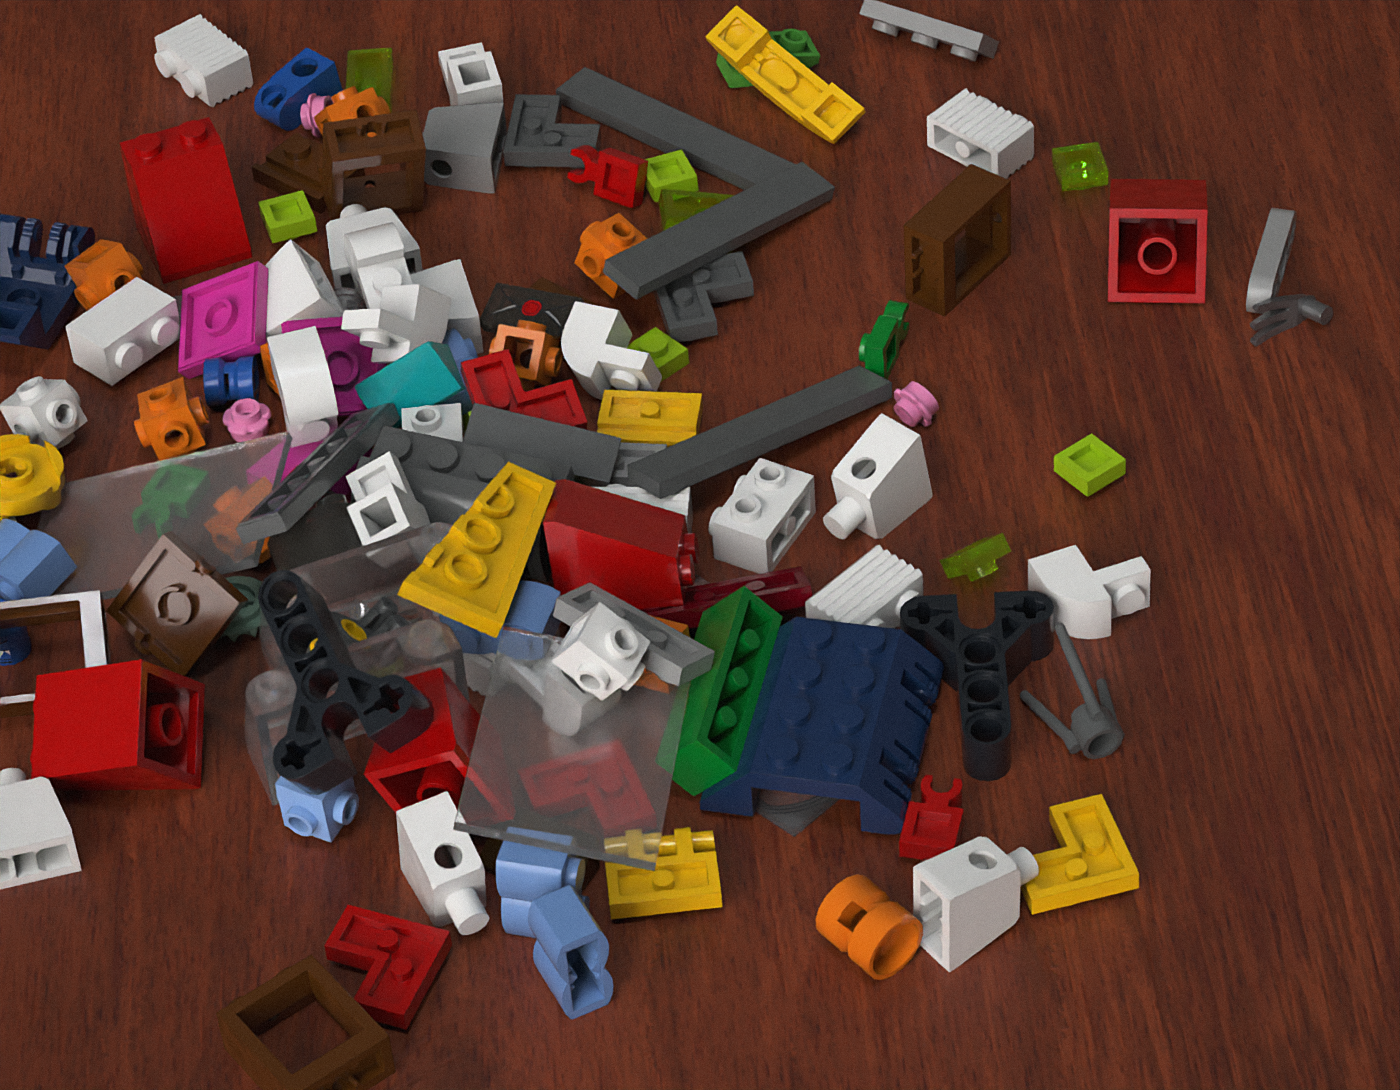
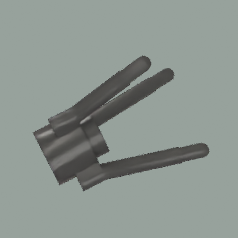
(1093, 725)

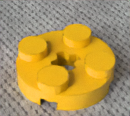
(38, 473)

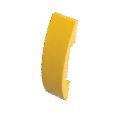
(784, 78)

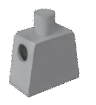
(465, 146)

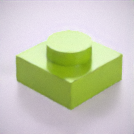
(670, 172)
(287, 216)
(665, 351)
(1089, 465)

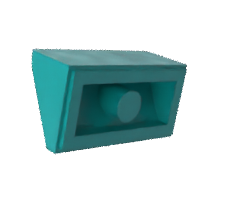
(414, 380)

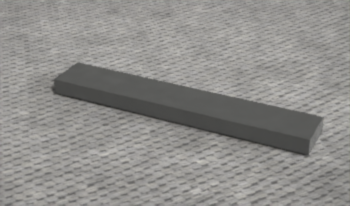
(669, 129)
(718, 230)
(759, 432)
(316, 473)

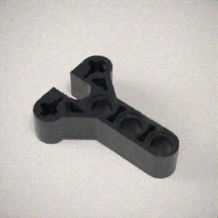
(983, 665)
(314, 747)

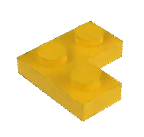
(1090, 859)

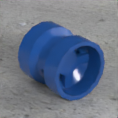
(230, 380)

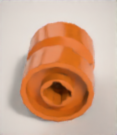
(869, 927)

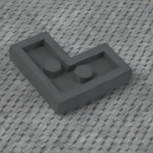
(539, 138)
(688, 300)

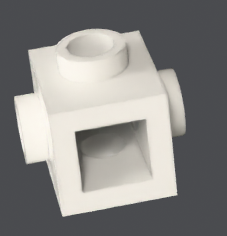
(44, 411)
(602, 652)

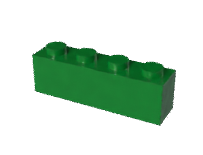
(725, 698)

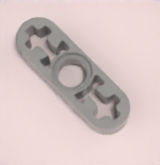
(1271, 257)

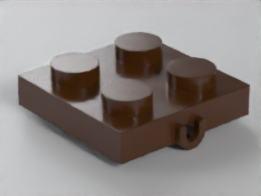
(176, 605)

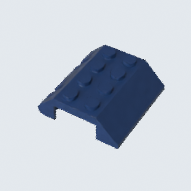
(37, 290)
(838, 721)

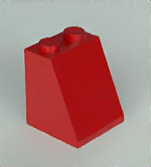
(185, 200)
(1157, 241)
(619, 546)
(118, 728)
(436, 758)

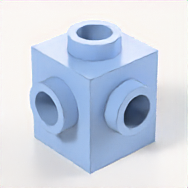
(317, 814)

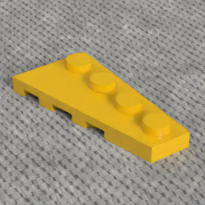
(484, 554)

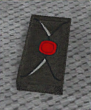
(517, 303)

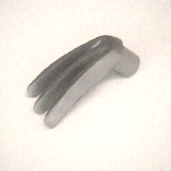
(1287, 313)

